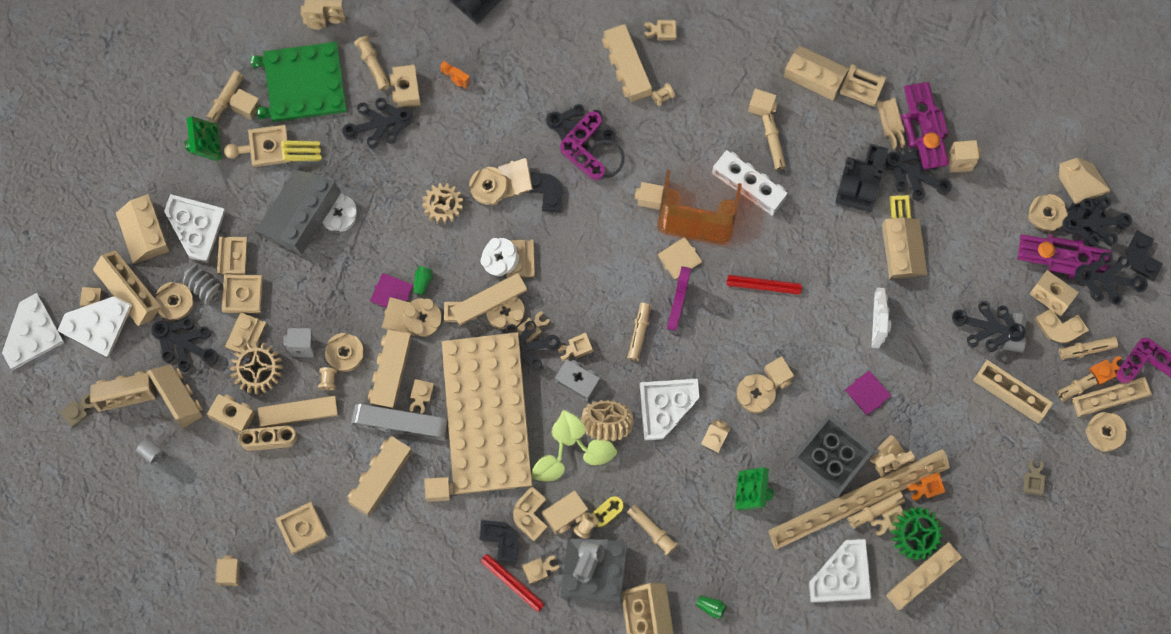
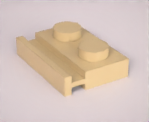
(232, 255)
(525, 266)
(246, 330)

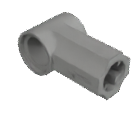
(1016, 346)
(150, 451)
(589, 556)

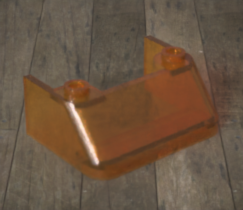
(695, 222)

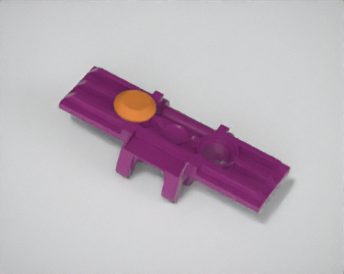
(932, 123)
(1060, 260)

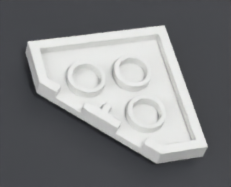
(195, 225)
(97, 324)
(881, 324)
(30, 333)
(665, 405)
(843, 576)

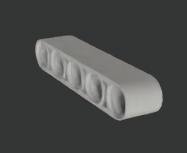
(399, 422)

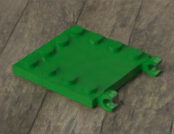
(302, 82)

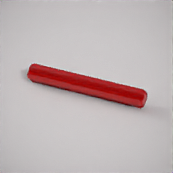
(764, 284)
(512, 582)

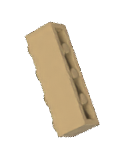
(627, 63)
(127, 286)
(390, 369)
(1012, 391)
(380, 476)
(923, 576)

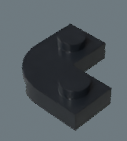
(551, 190)
(1140, 261)
(506, 536)

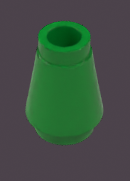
(422, 280)
(711, 606)

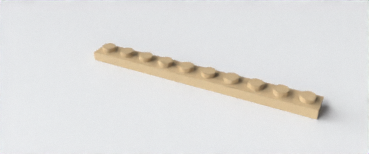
(858, 499)

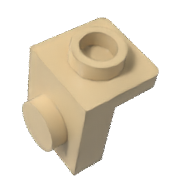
(716, 435)

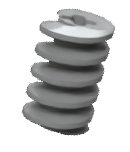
(201, 285)

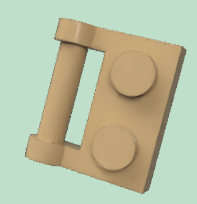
(860, 89)

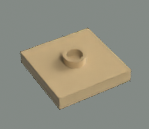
(242, 293)
(301, 528)

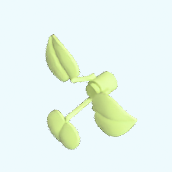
(567, 431)

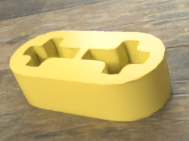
(610, 515)

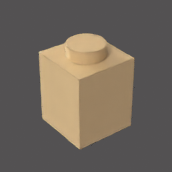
(762, 103)
(244, 104)
(649, 195)
(779, 373)
(438, 489)
(228, 571)

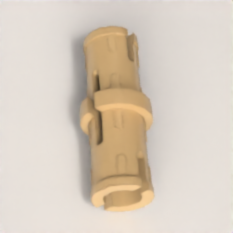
(1077, 387)

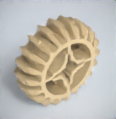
(247, 367)
(607, 420)

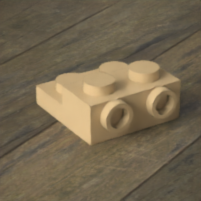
(319, 12)

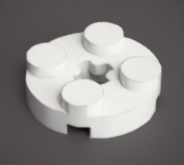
(348, 216)
(490, 255)

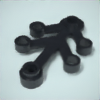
(380, 122)
(563, 122)
(914, 172)
(1094, 222)
(1108, 277)
(991, 326)
(182, 341)
(533, 345)

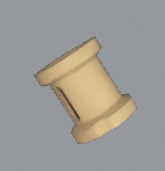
(663, 94)
(327, 378)
(586, 525)

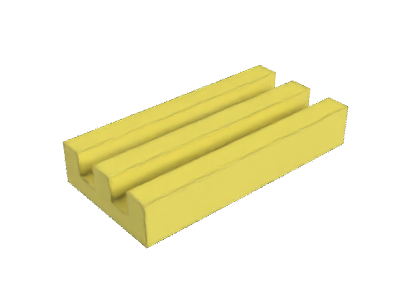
(308, 147)
(899, 201)

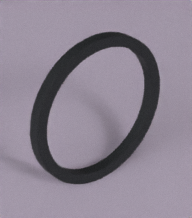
(622, 157)

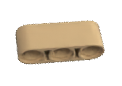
(276, 442)

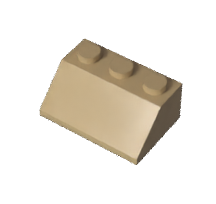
(815, 72)
(142, 229)
(904, 248)
(122, 391)
(176, 395)
(647, 609)

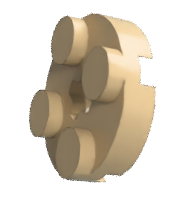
(483, 177)
(1038, 218)
(427, 308)
(177, 311)
(515, 315)
(345, 341)
(762, 402)
(1104, 442)

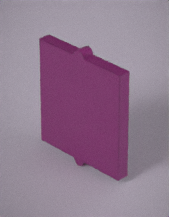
(390, 287)
(867, 393)

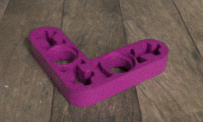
(577, 144)
(679, 298)
(1143, 356)

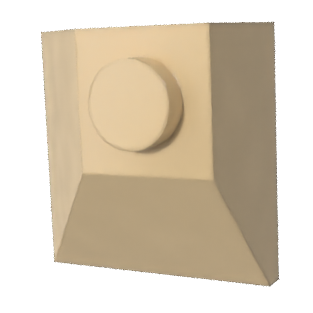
(1082, 180)

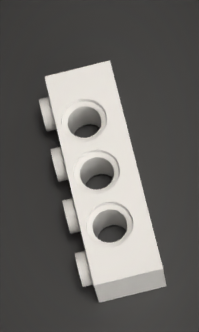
(769, 203)

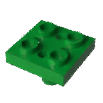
(203, 139)
(752, 489)

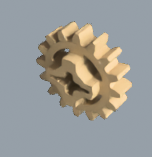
(436, 207)

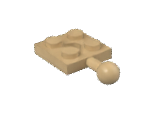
(257, 141)

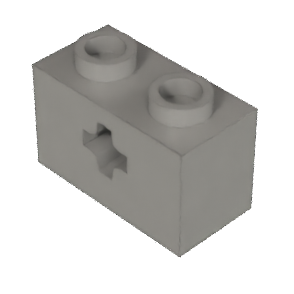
(300, 342)
(582, 388)

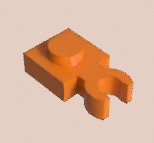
(458, 77)
(1105, 371)
(930, 486)

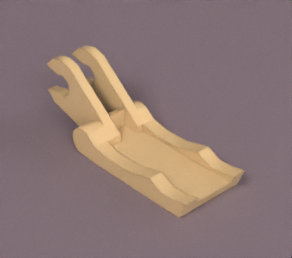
(891, 121)

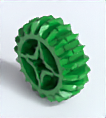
(922, 548)

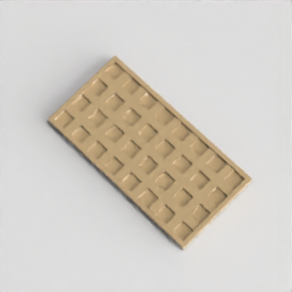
(486, 413)

